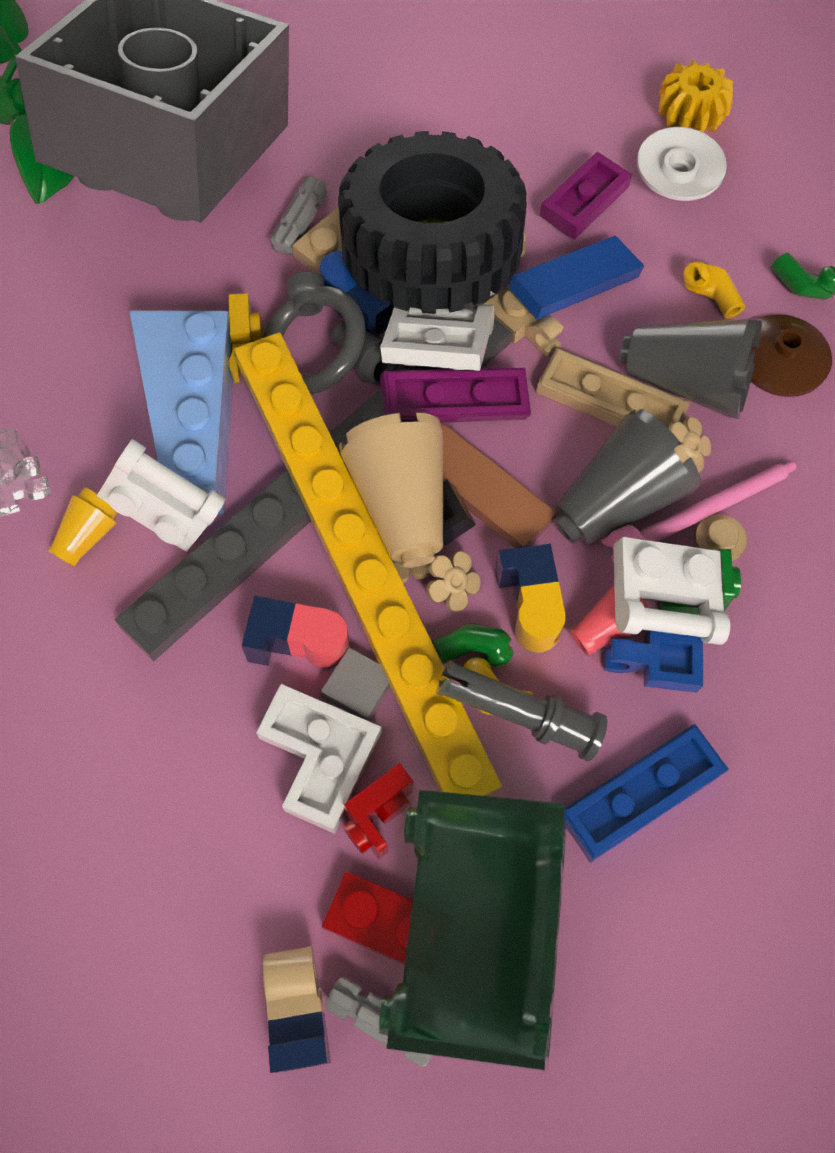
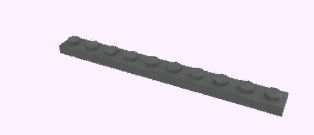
(241, 544)

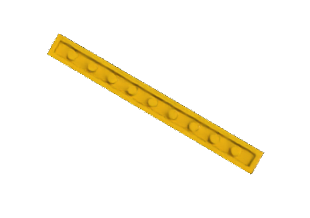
(365, 570)

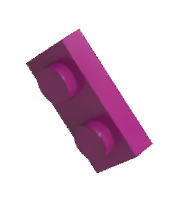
(585, 195)

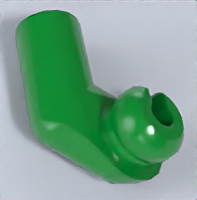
(804, 283)
(478, 638)

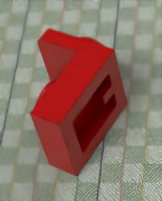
(381, 800)

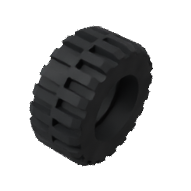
(432, 262)

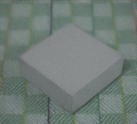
(356, 685)

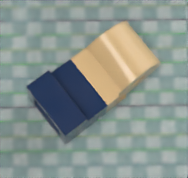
(294, 1011)

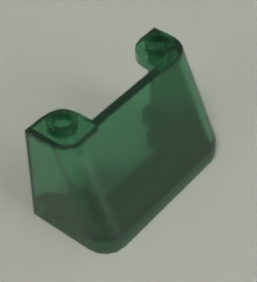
(481, 931)

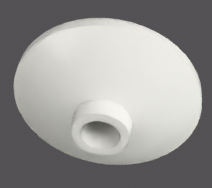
(681, 163)

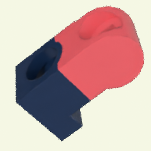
(294, 631)

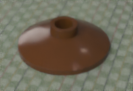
(793, 369)

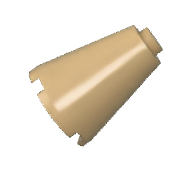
(400, 482)

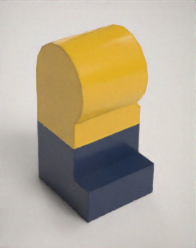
(536, 593)

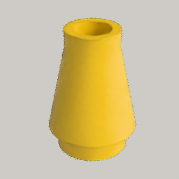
(82, 526)

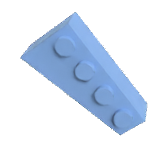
(188, 391)

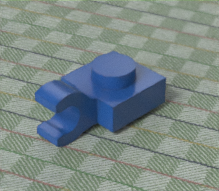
(666, 659)

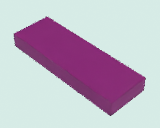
(457, 394)

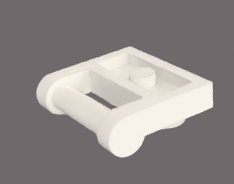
(438, 339)
(159, 498)
(669, 575)

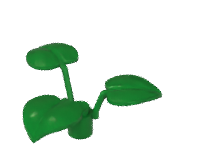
(38, 178)

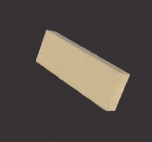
(605, 392)

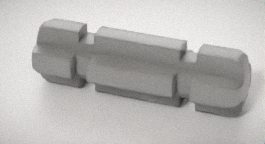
(298, 215)
(348, 1001)

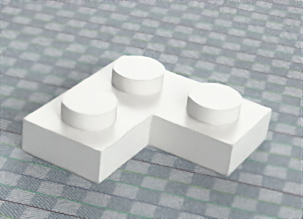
(333, 749)

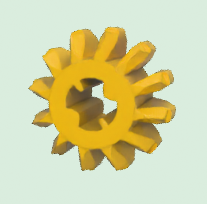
(695, 97)

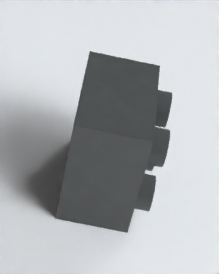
(157, 98)

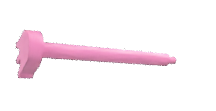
(703, 508)

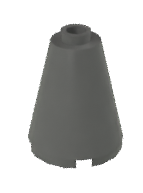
(697, 360)
(626, 480)

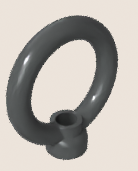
(306, 298)

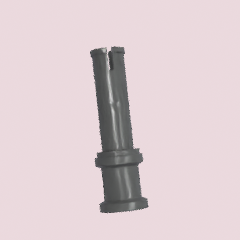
(545, 717)

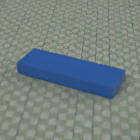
(575, 277)
(643, 792)

